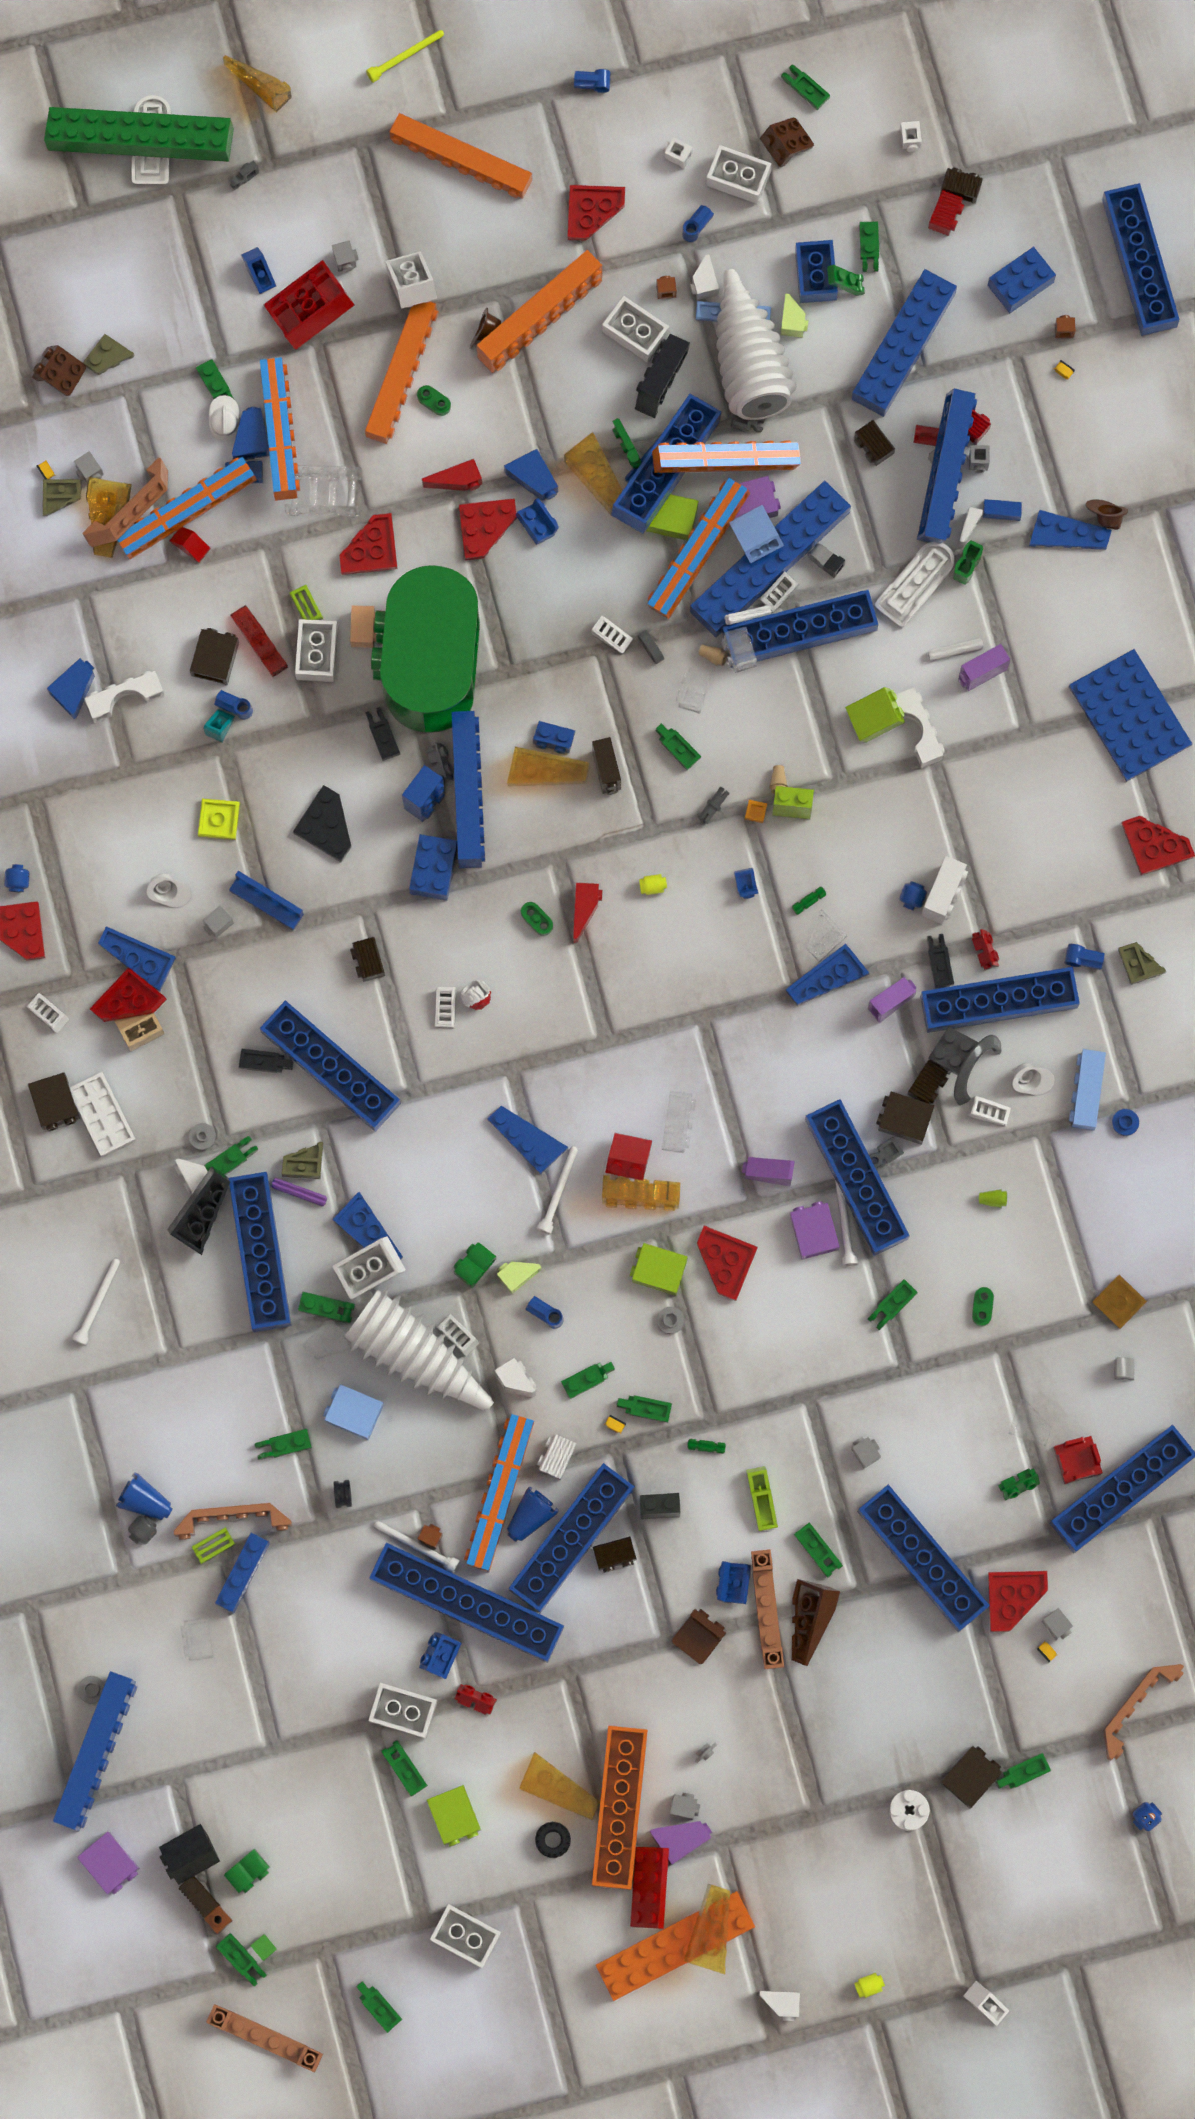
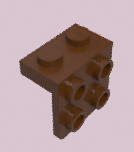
(785, 140)
(59, 369)
(699, 1636)

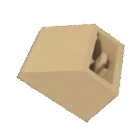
(139, 1030)

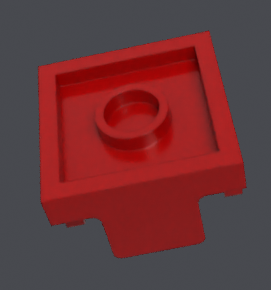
(1078, 1459)

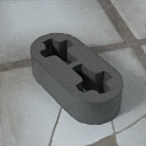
(650, 646)

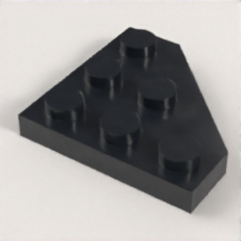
(325, 825)

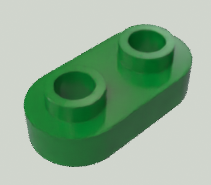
(433, 400)
(538, 918)
(983, 1306)

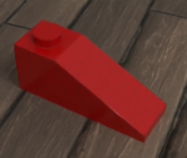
(459, 477)
(586, 903)

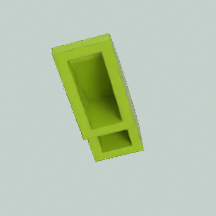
(761, 1498)

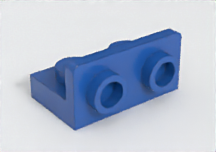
(538, 521)
(553, 737)
(439, 1655)

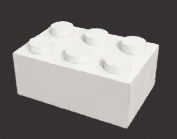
(738, 174)
(411, 279)
(635, 329)
(316, 650)
(945, 890)
(369, 1268)
(403, 1710)
(465, 1936)

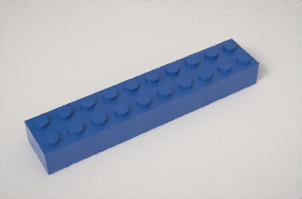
(749, 581)
(466, 1602)

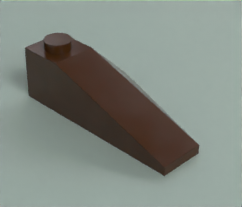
(813, 1612)

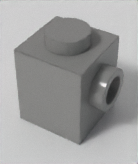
(345, 256)
(979, 458)
(87, 467)
(217, 922)
(866, 1451)
(1057, 1624)
(685, 1806)

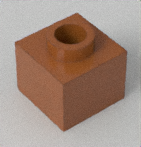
(666, 287)
(1065, 327)
(430, 1536)
(226, 1919)

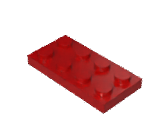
(649, 1887)

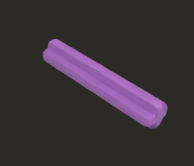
(299, 1192)

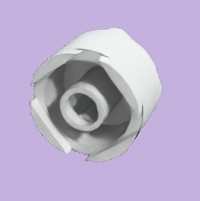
(909, 1822)

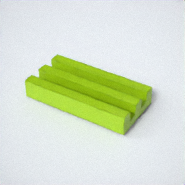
(299, 591)
(210, 1538)

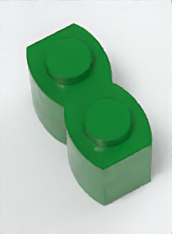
(970, 559)
(474, 1264)
(247, 1871)

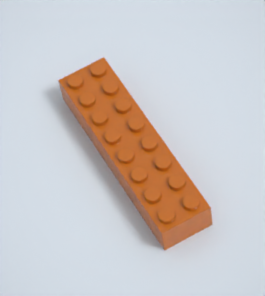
(540, 311)
(619, 1807)
(663, 1951)

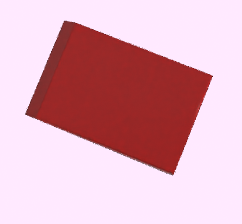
(190, 543)

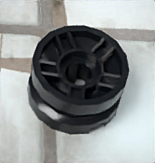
(342, 1494)

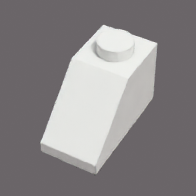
(704, 280)
(782, 2003)
(986, 2003)

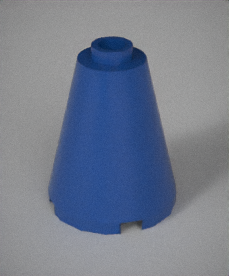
(143, 1499)
(530, 1515)

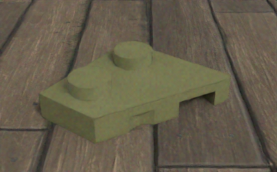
(107, 355)
(59, 494)
(1138, 963)
(304, 1163)

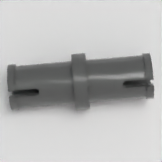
(713, 805)

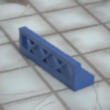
(266, 900)

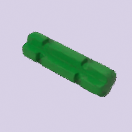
(809, 900)
(707, 1446)

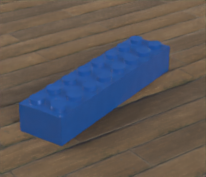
(1140, 259)
(904, 342)
(946, 466)
(650, 490)
(810, 625)
(467, 795)
(1000, 999)
(330, 1066)
(857, 1177)
(260, 1252)
(1123, 1489)
(571, 1538)
(923, 1558)
(94, 1751)

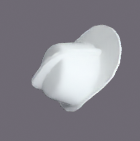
(224, 418)
(168, 891)
(1032, 1079)

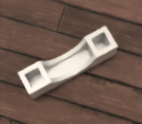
(102, 703)
(928, 749)

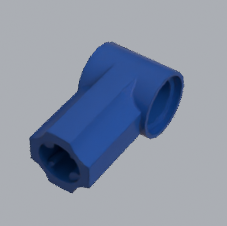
(597, 80)
(697, 223)
(232, 704)
(1079, 956)
(544, 1311)

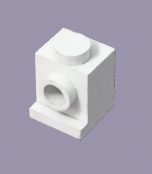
(912, 130)
(680, 147)

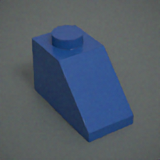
(258, 270)

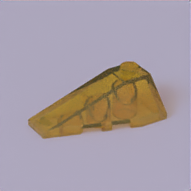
(267, 87)
(104, 502)

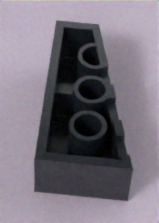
(661, 374)
(199, 1213)

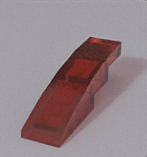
(259, 641)

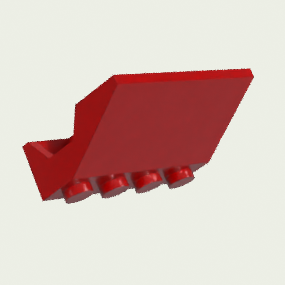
(309, 304)

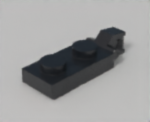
(264, 1061)

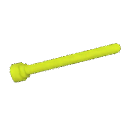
(375, 72)

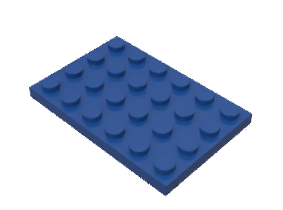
(1130, 715)

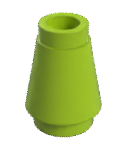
(993, 1198)

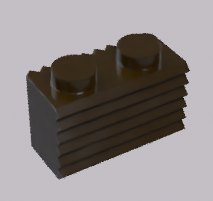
(962, 184)
(874, 443)
(368, 959)
(928, 1082)
(614, 1554)
(199, 1896)

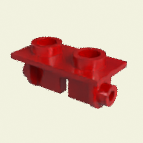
(926, 435)
(989, 955)
(484, 1701)

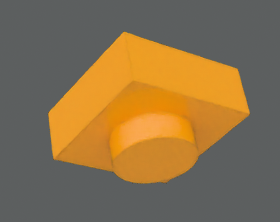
(756, 811)

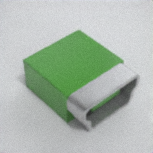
(261, 1949)

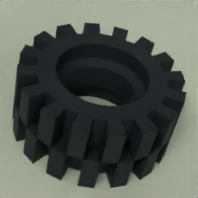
(561, 1848)

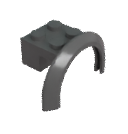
(958, 1055)

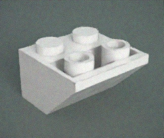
(514, 1380)

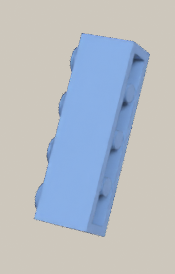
(1088, 1089)

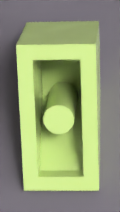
(793, 318)
(517, 1274)

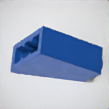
(251, 436)
(533, 475)
(73, 686)

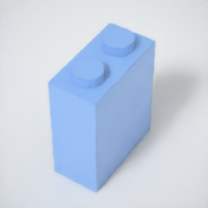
(756, 534)
(353, 1411)

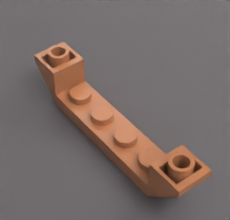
(99, 534)
(186, 1527)
(767, 1609)
(1112, 1744)
(264, 2037)

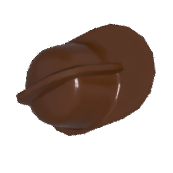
(486, 326)
(1107, 513)

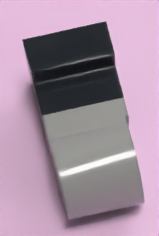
(826, 560)

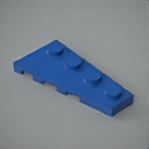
(1067, 533)
(143, 959)
(833, 972)
(527, 1139)
(361, 1223)

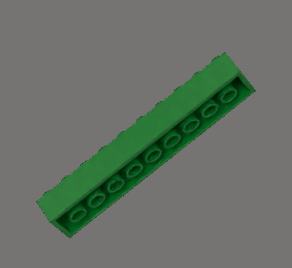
(139, 134)

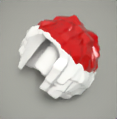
(476, 995)

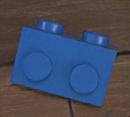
(733, 1582)

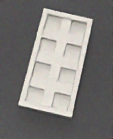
(102, 1114)

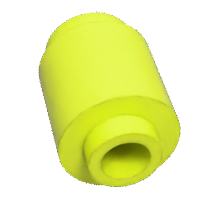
(653, 884)
(869, 1985)

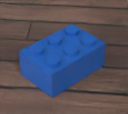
(812, 271)
(1021, 280)
(423, 793)
(433, 867)

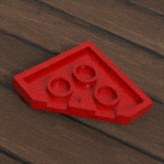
(592, 208)
(484, 525)
(371, 548)
(1155, 845)
(22, 929)
(128, 998)
(726, 1260)
(1013, 1596)

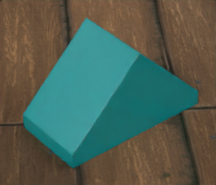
(218, 725)

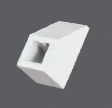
(192, 1173)

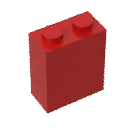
(628, 1156)

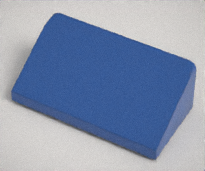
(1002, 510)

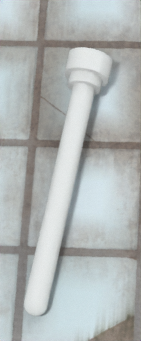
(545, 1225)
(849, 1256)
(81, 1335)
(449, 1563)

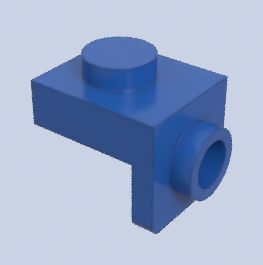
(746, 883)

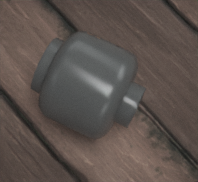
(142, 1530)

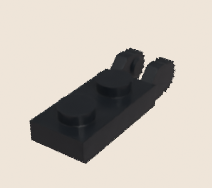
(383, 736)
(940, 963)

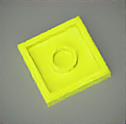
(218, 819)

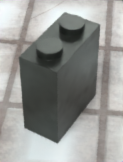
(660, 1506)
(188, 1854)

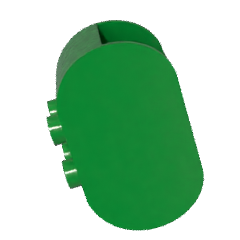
(428, 647)

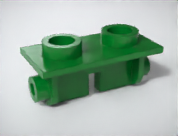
(1027, 1481)

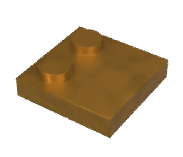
(1119, 1301)

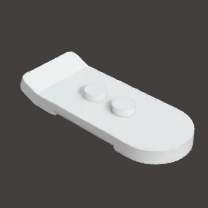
(151, 169)
(916, 583)

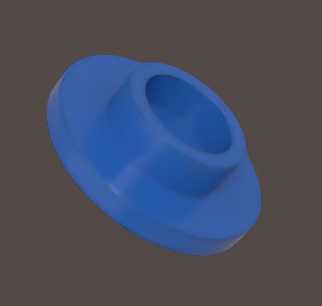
(1125, 1122)

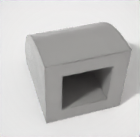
(1124, 1368)

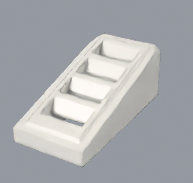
(972, 518)
(779, 581)
(608, 640)
(445, 990)
(56, 1021)
(986, 1117)
(469, 1346)

